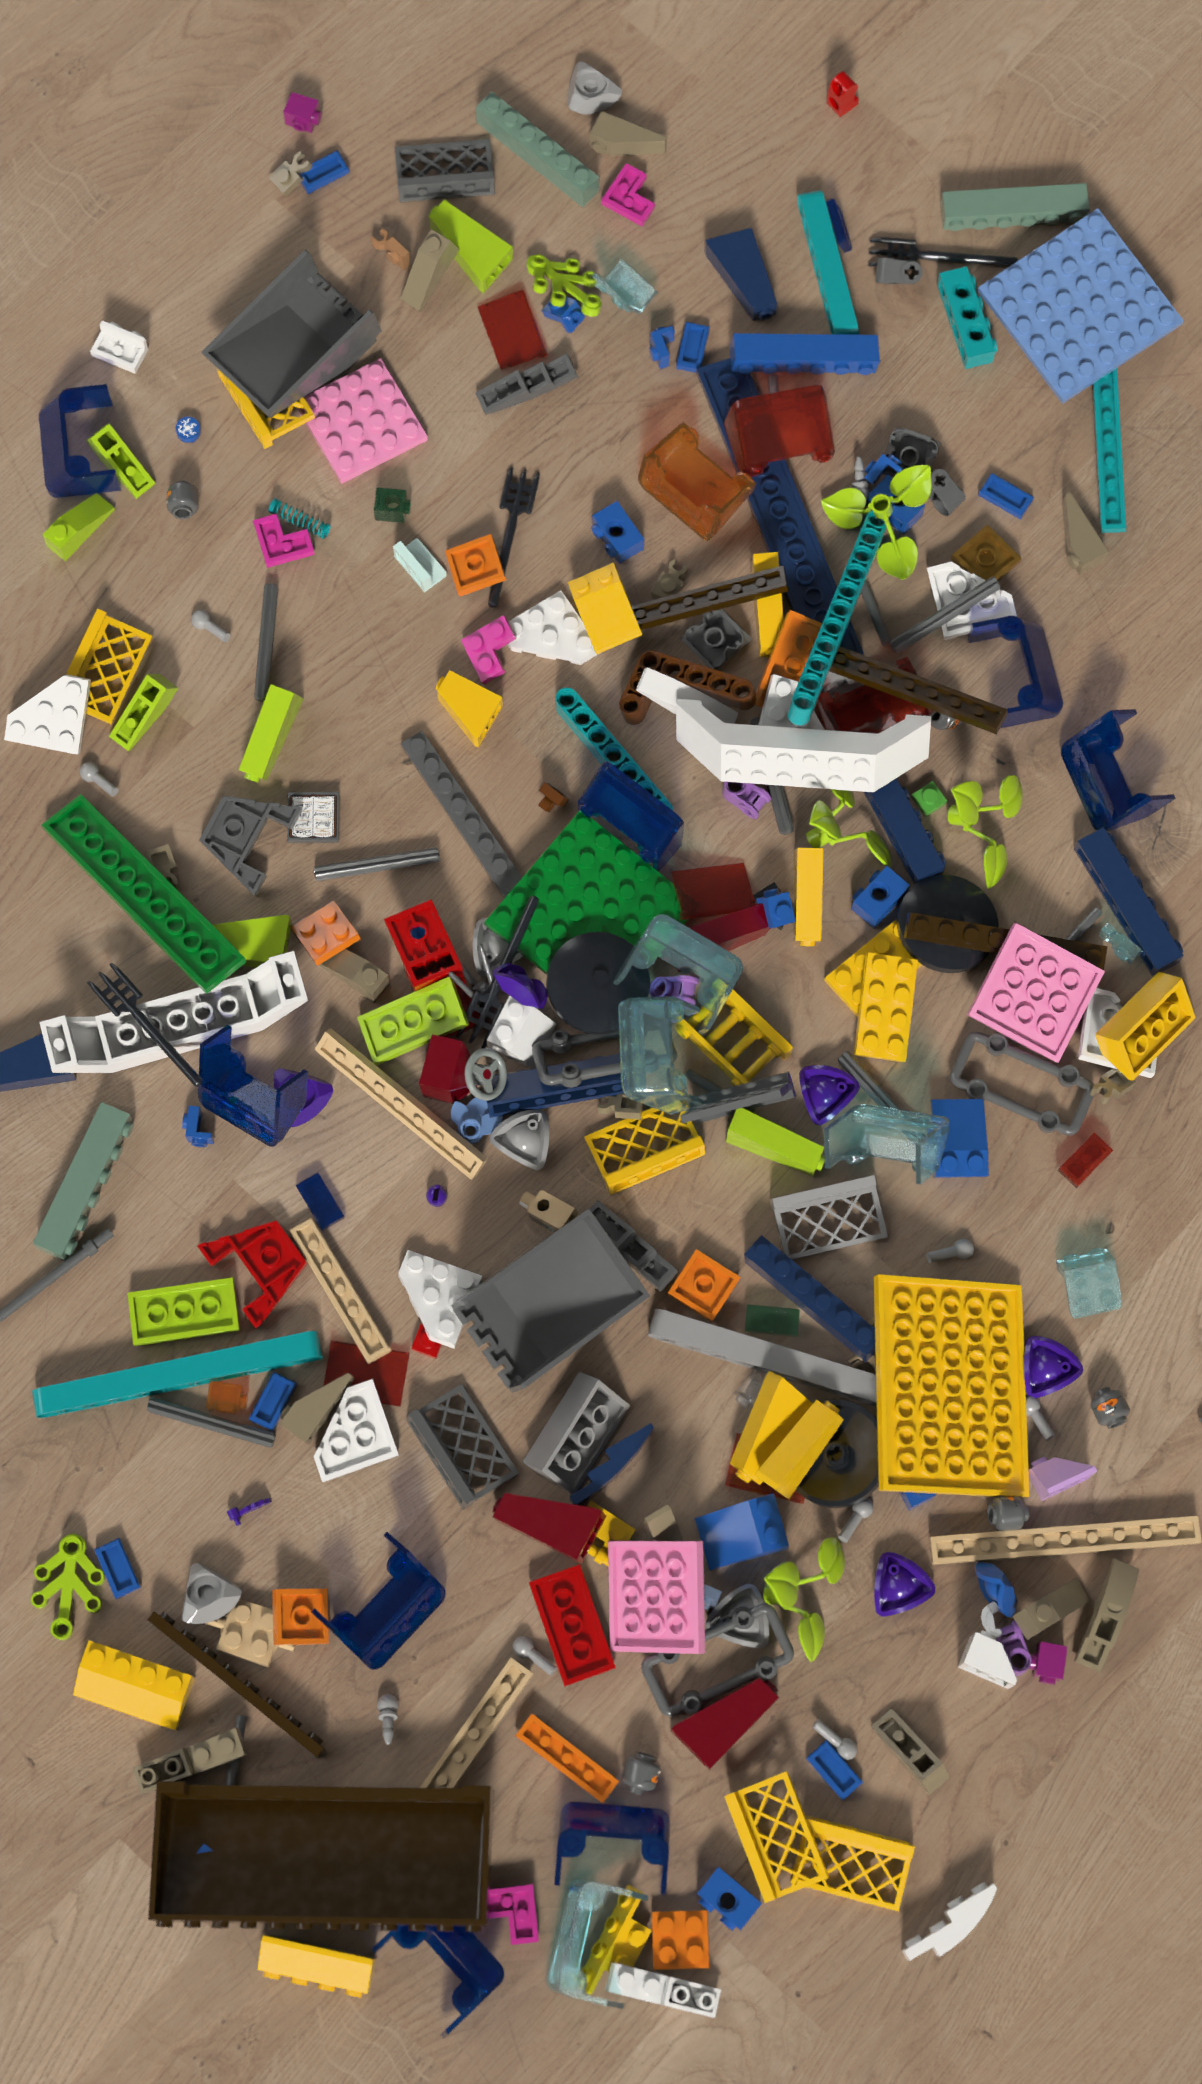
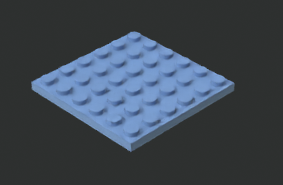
(1080, 306)

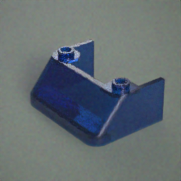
(72, 474)
(1042, 696)
(1099, 778)
(634, 813)
(243, 1098)
(393, 1611)
(614, 1821)
(463, 1955)

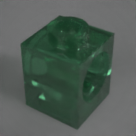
(386, 496)

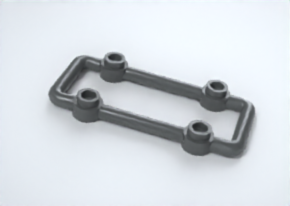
(998, 1045)
(570, 1074)
(765, 1667)

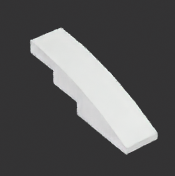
(667, 690)

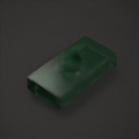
(772, 1320)

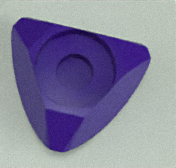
(519, 986)
(826, 1091)
(317, 1094)
(1048, 1366)
(900, 1585)

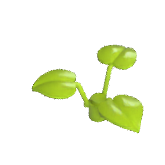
(848, 505)
(965, 814)
(828, 830)
(783, 1588)

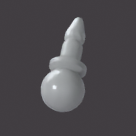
(859, 478)
(388, 1706)

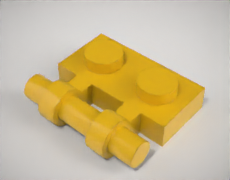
(611, 1530)

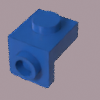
(569, 314)
(658, 349)
(876, 469)
(777, 907)
(192, 1124)

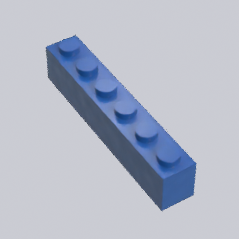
(804, 353)

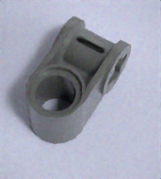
(893, 271)
(945, 493)

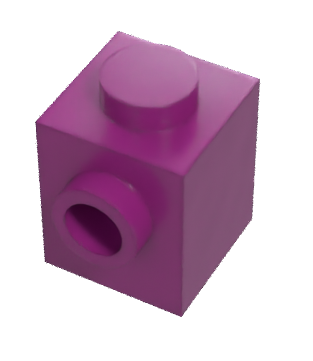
(302, 113)
(1049, 1662)

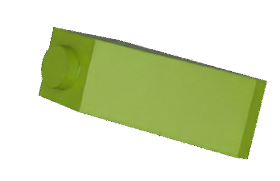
(117, 456)
(77, 525)
(143, 710)

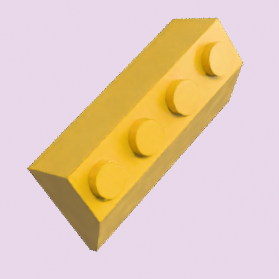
(1146, 1024)
(133, 1685)
(316, 1964)

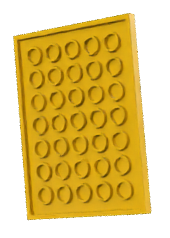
(950, 1387)

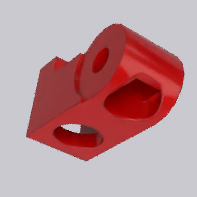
(842, 90)

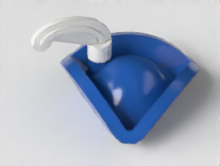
(997, 1592)

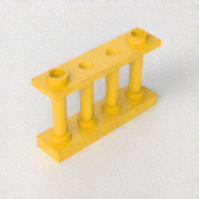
(758, 1030)

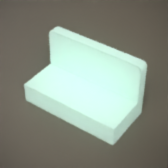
(419, 564)

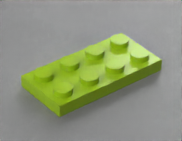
(412, 1020)
(183, 1311)

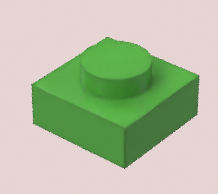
(929, 799)

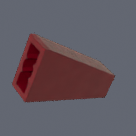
(735, 928)
(554, 1524)
(722, 1724)

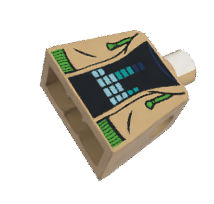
(547, 1210)

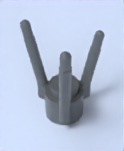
(481, 987)

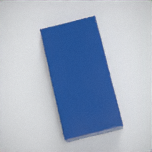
(324, 172)
(692, 347)
(1006, 496)
(273, 1401)
(117, 1568)
(834, 1770)

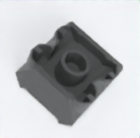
(911, 449)
(716, 638)

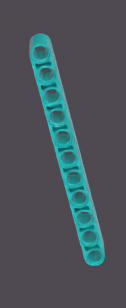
(836, 620)
(177, 1374)

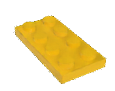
(848, 977)
(885, 1007)

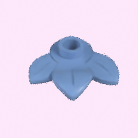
(474, 1116)

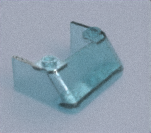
(691, 954)
(648, 1053)
(888, 1135)
(563, 1969)

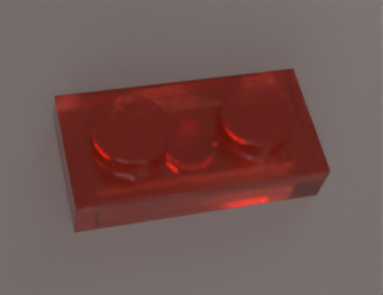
(1085, 1160)

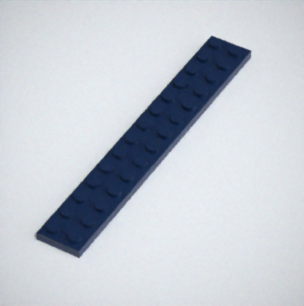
(778, 509)

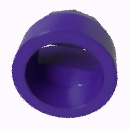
(442, 1195)

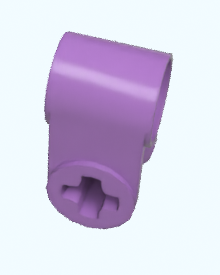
(746, 797)
(678, 986)
(1015, 1645)

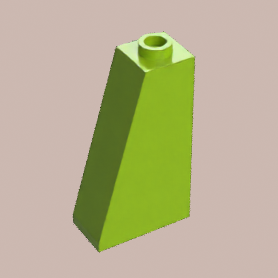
(480, 251)
(270, 733)
(258, 937)
(774, 1142)

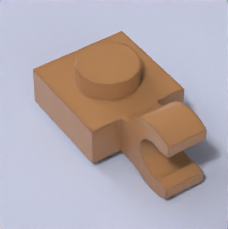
(395, 251)

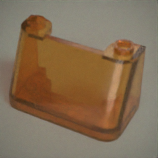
(692, 483)

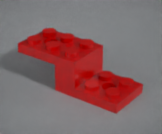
(430, 957)

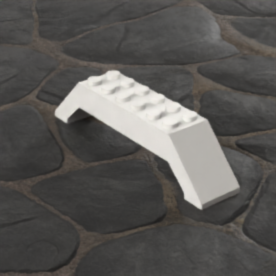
(801, 755)
(185, 1019)

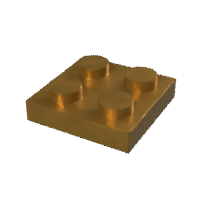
(986, 555)

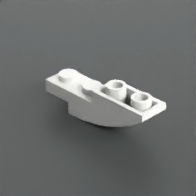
(962, 1918)
(663, 1990)

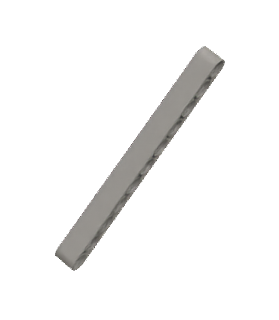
(764, 1356)

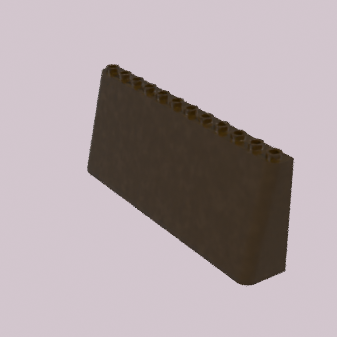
(321, 1856)

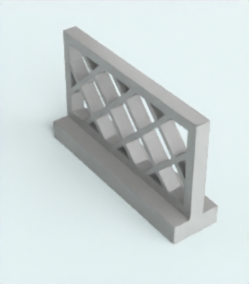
(824, 1195)

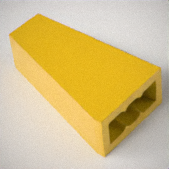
(768, 609)
(808, 895)
(771, 1419)
(800, 1448)

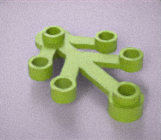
(540, 266)
(68, 1581)

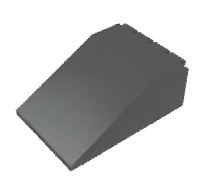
(292, 338)
(550, 1301)

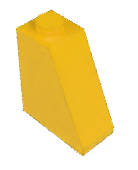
(469, 705)

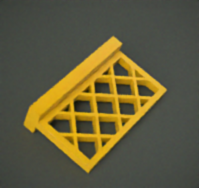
(256, 418)
(86, 653)
(648, 1166)
(864, 1841)
(754, 1845)

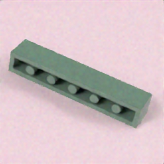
(537, 149)
(1014, 206)
(83, 1181)

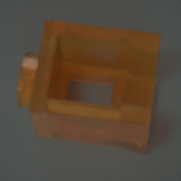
(226, 1397)

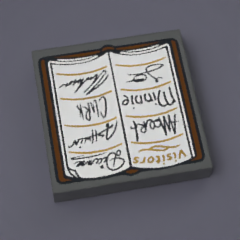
(318, 819)

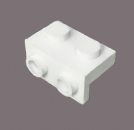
(120, 347)

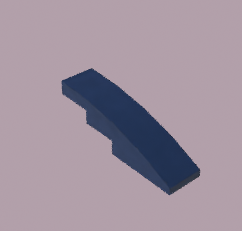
(618, 1458)

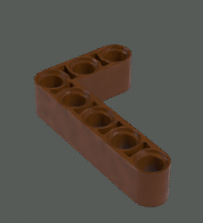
(687, 674)

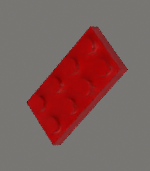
(572, 1625)

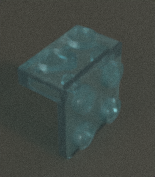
(626, 288)
(1090, 1282)

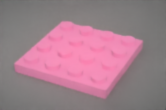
(362, 421)
(1035, 993)
(656, 1596)

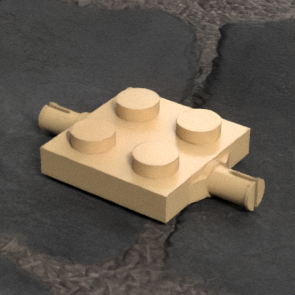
(248, 1633)

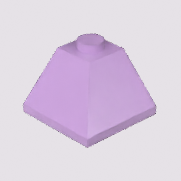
(1058, 1475)

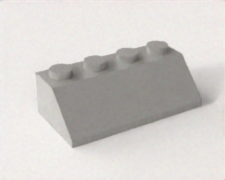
(576, 1433)

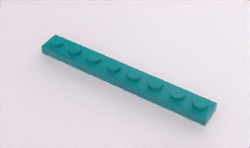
(1109, 454)

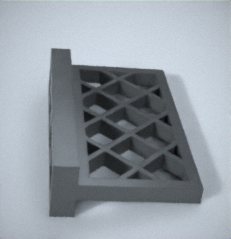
(445, 184)
(745, 1095)
(442, 1458)

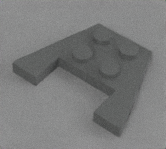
(235, 831)

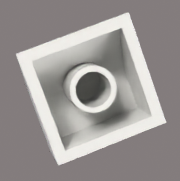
(518, 1031)
(988, 1660)

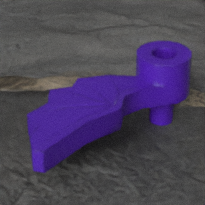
(234, 1513)

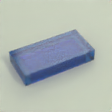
(839, 225)
(320, 1201)

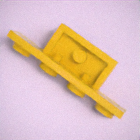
(619, 1942)

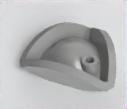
(591, 90)
(493, 946)
(524, 1138)
(208, 1595)
(748, 1596)

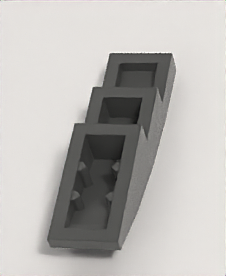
(526, 385)
(634, 1249)

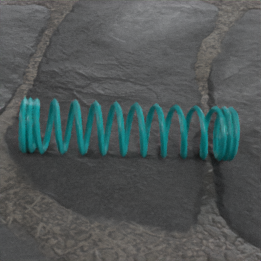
(275, 506)

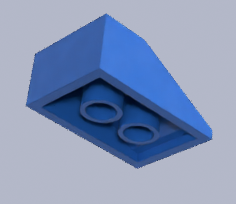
(966, 1143)
(742, 1532)

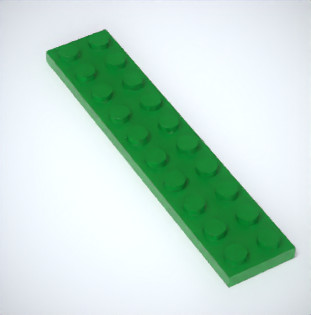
(144, 893)

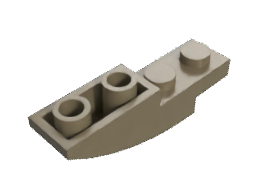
(1108, 1615)
(191, 1760)

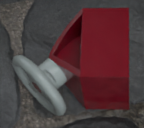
(453, 1072)

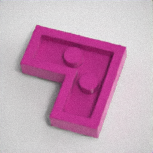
(623, 196)
(278, 547)
(482, 648)
(519, 1906)

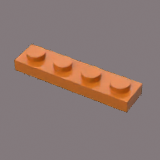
(567, 1758)

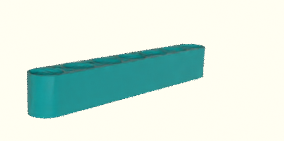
(827, 263)
(608, 747)

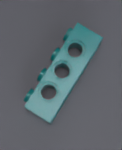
(972, 352)

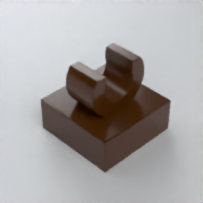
(552, 797)

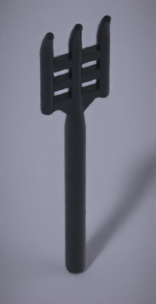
(915, 254)
(514, 510)
(491, 997)
(129, 1005)

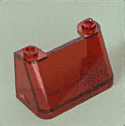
(780, 428)
(866, 708)

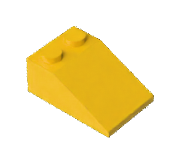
(605, 608)

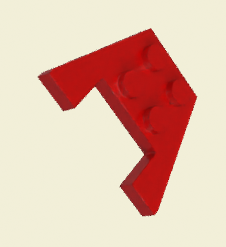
(269, 1259)

